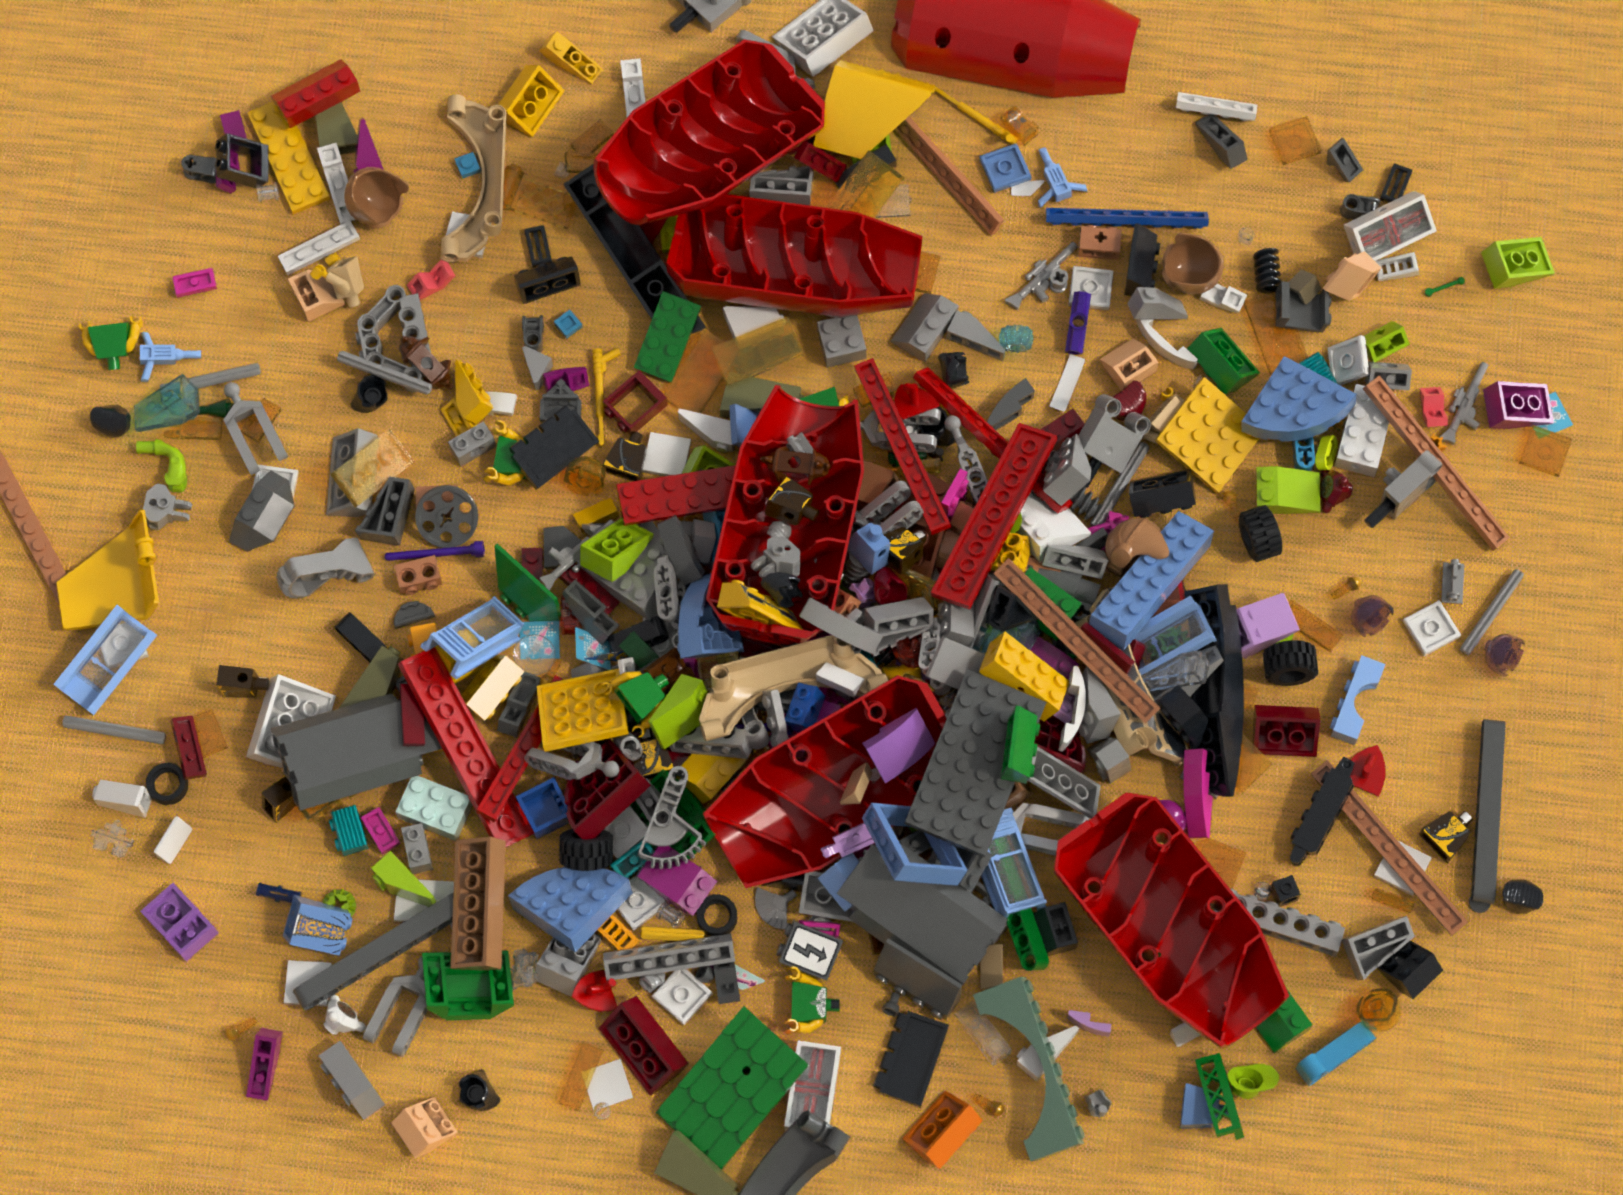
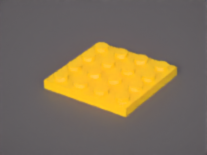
(1207, 435)
(579, 711)

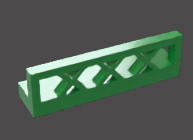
(1227, 1096)

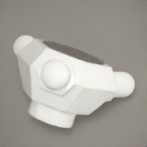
(341, 1017)

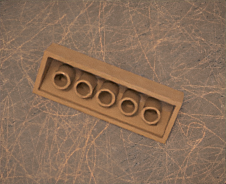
(478, 904)

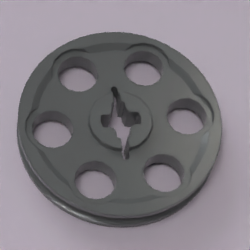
(444, 507)

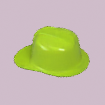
(1252, 1079)

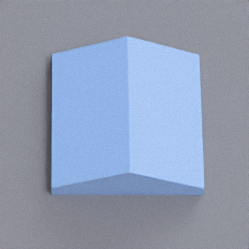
(836, 876)

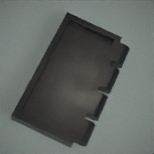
(553, 448)
(913, 1058)

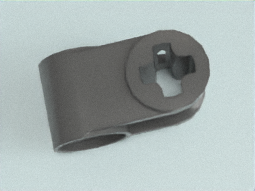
(202, 169)
(1361, 206)
(533, 331)

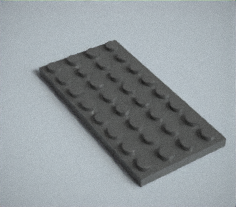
(963, 783)

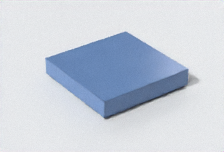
(1005, 167)
(741, 422)

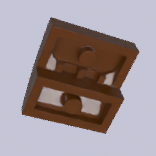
(671, 666)

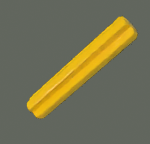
(670, 934)

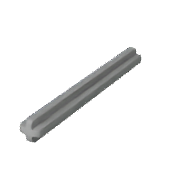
(384, 372)
(225, 375)
(1120, 484)
(1491, 612)
(114, 729)

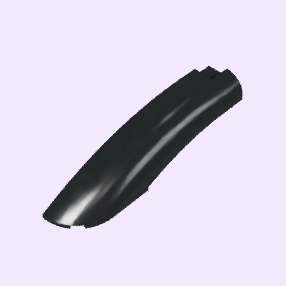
(625, 244)
(1223, 692)

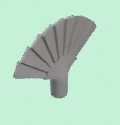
(773, 907)

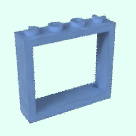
(878, 821)

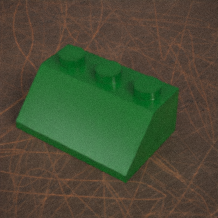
(1223, 360)
(1062, 599)
(1020, 746)
(1284, 1025)

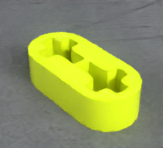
(1326, 452)

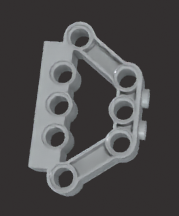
(379, 316)
(736, 745)

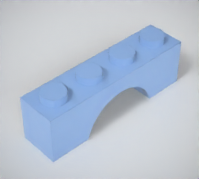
(1366, 676)

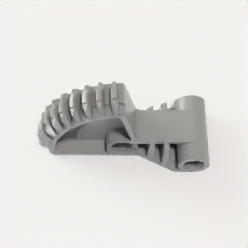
(314, 570)
(675, 827)

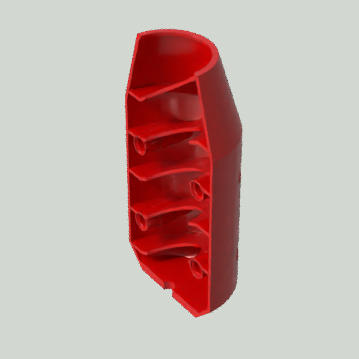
(1019, 44)
(707, 134)
(794, 258)
(744, 536)
(791, 807)
(1161, 901)

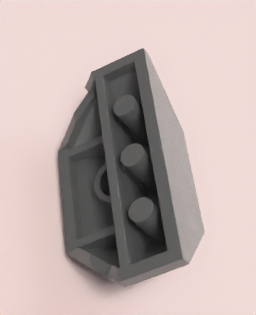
(263, 513)

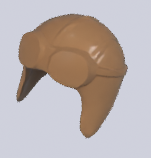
(374, 196)
(1192, 264)
(1130, 541)

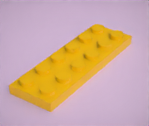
(289, 159)

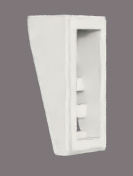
(1409, 257)

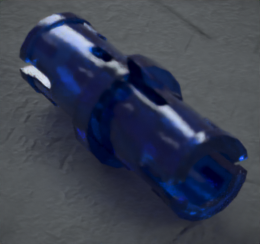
(264, 890)

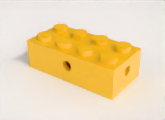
(1021, 669)

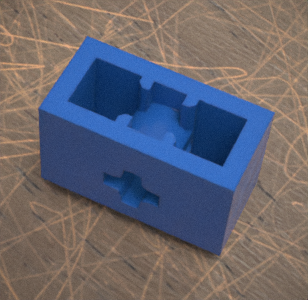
(804, 707)

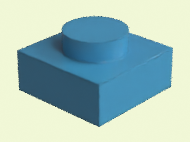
(467, 165)
(568, 324)

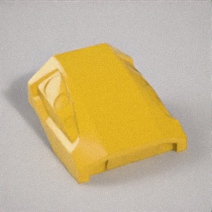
(1017, 549)

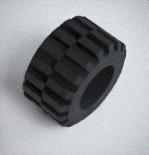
(1260, 533)
(1290, 663)
(585, 853)

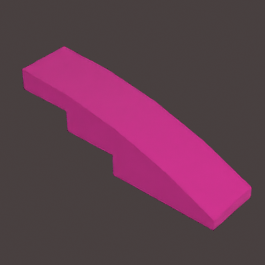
(1196, 797)

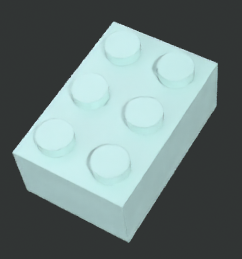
(435, 807)

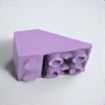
(1265, 624)

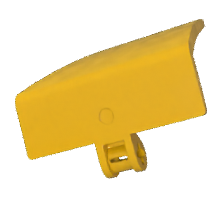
(866, 107)
(111, 577)

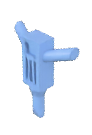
(1057, 181)
(161, 354)

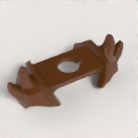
(415, 351)
(811, 464)

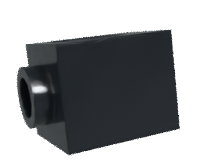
(1285, 891)

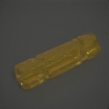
(1393, 900)

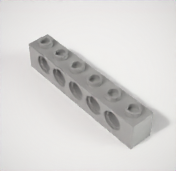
(1307, 938)
(669, 957)

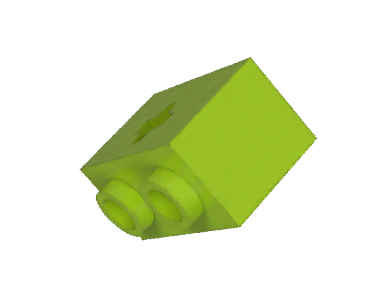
(1385, 341)

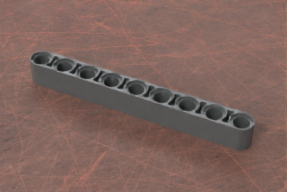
(1488, 811)
(375, 954)

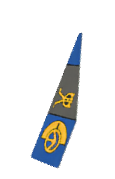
(614, 656)

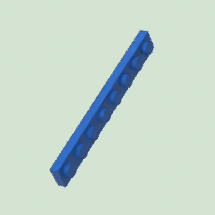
(1117, 217)

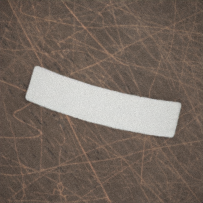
(1067, 382)

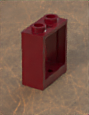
(648, 388)

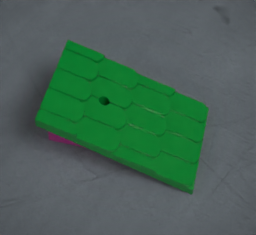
(720, 1104)

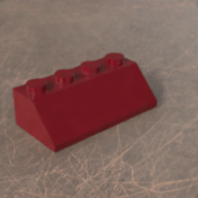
(643, 1045)

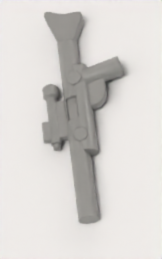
(1041, 274)
(1464, 401)
(566, 559)

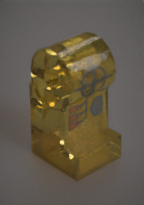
(1019, 125)

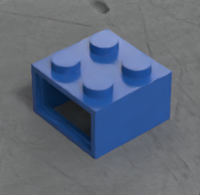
(544, 807)

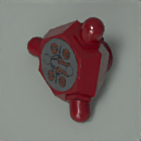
(1334, 489)

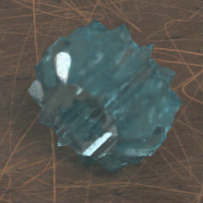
(1016, 338)

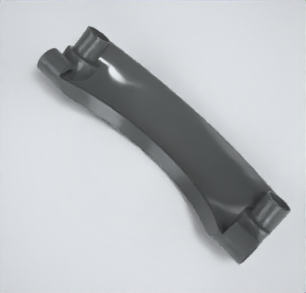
(796, 1157)

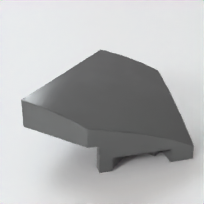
(557, 398)
(558, 538)

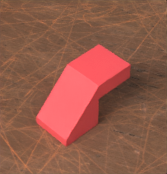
(431, 282)
(1433, 407)

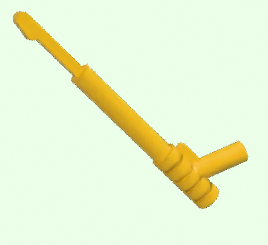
(995, 128)
(599, 367)

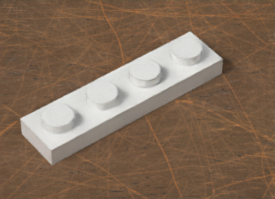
(1217, 106)
(318, 247)

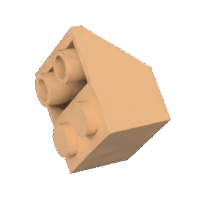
(1352, 276)
(314, 295)
(1129, 363)
(424, 1127)

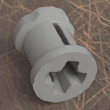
(1058, 280)

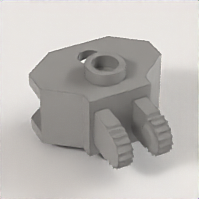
(161, 507)
(778, 559)

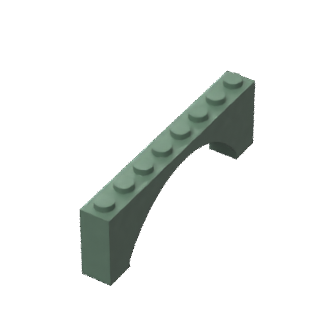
(1057, 1124)

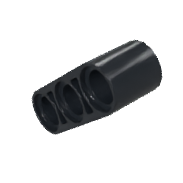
(652, 632)
(359, 636)

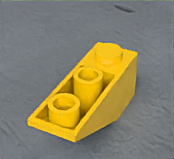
(570, 58)
(470, 396)

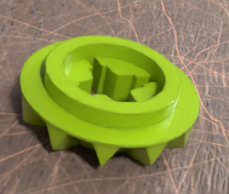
(344, 897)

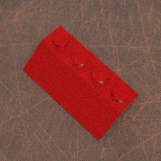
(316, 93)

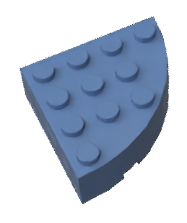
(1297, 404)
(700, 628)
(570, 902)

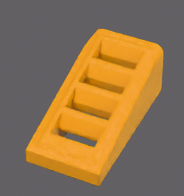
(620, 928)

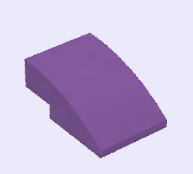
(899, 745)
(179, 922)

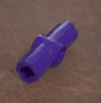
(1076, 335)

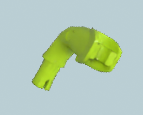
(176, 476)

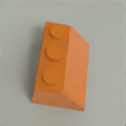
(942, 1129)

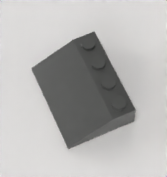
(917, 980)

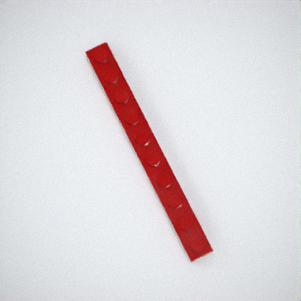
(976, 425)
(902, 446)

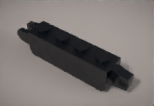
(1323, 812)

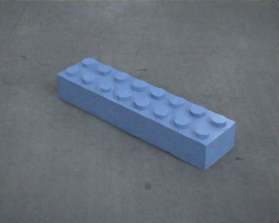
(1151, 581)

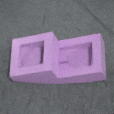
(1082, 1020)

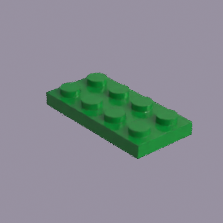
(667, 336)

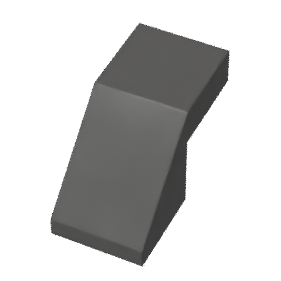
(726, 982)

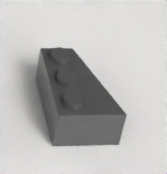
(389, 513)

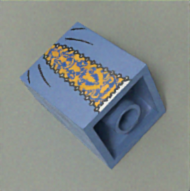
(317, 925)

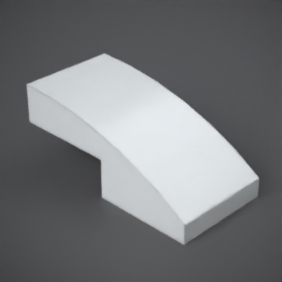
(1224, 298)
(502, 403)
(627, 665)

